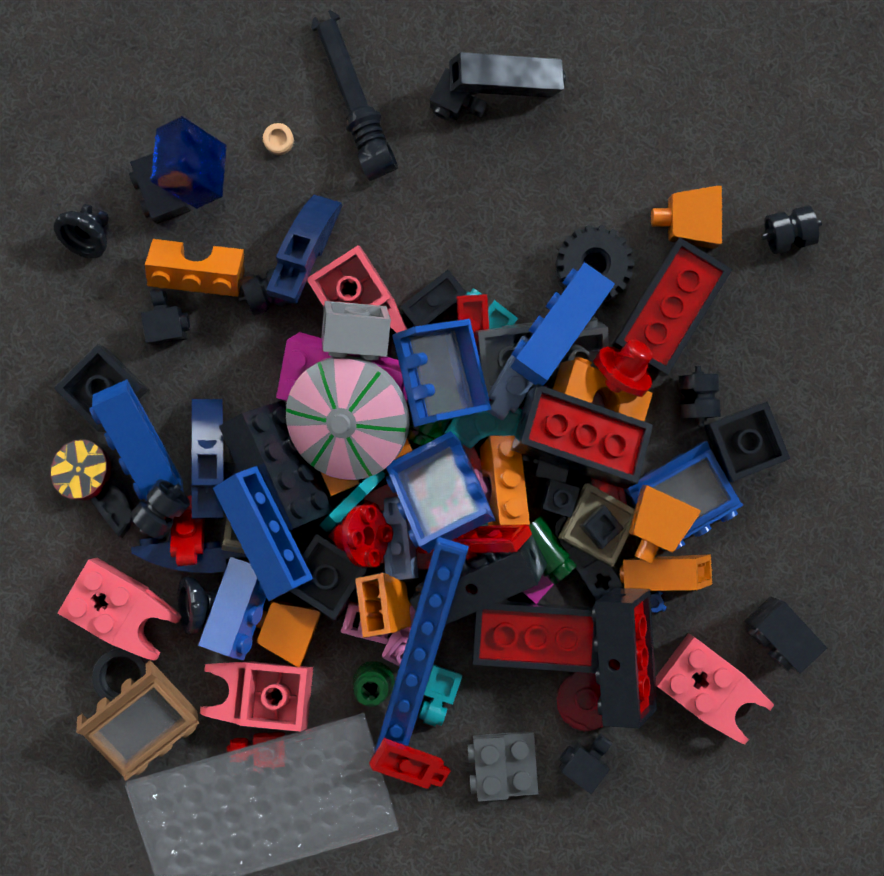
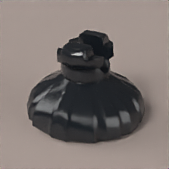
(82, 231)
(194, 604)

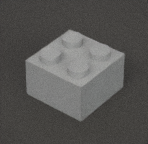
(355, 330)

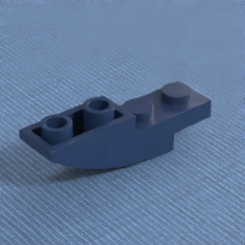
(302, 246)
(206, 457)
(210, 561)

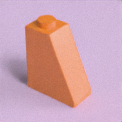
(667, 573)

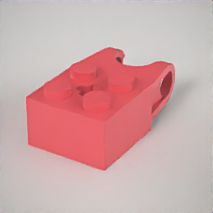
(355, 268)
(127, 609)
(718, 693)
(251, 695)

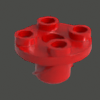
(626, 367)
(364, 536)

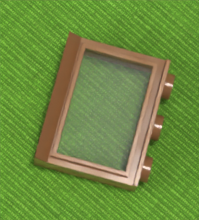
(139, 722)

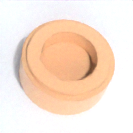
(278, 139)

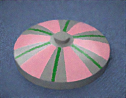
(347, 417)

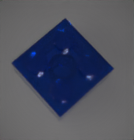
(188, 162)

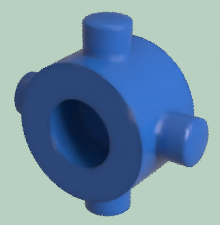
(657, 602)

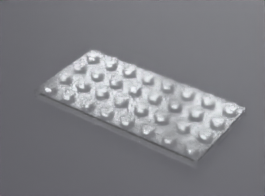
(264, 803)

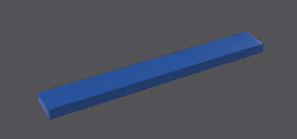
(423, 641)

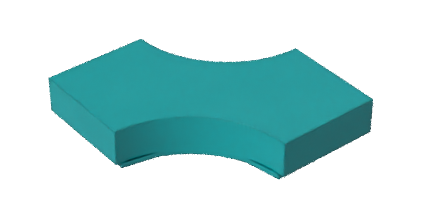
(478, 426)
(351, 501)

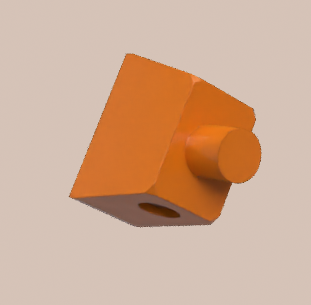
(693, 217)
(660, 522)
(382, 604)
(288, 630)

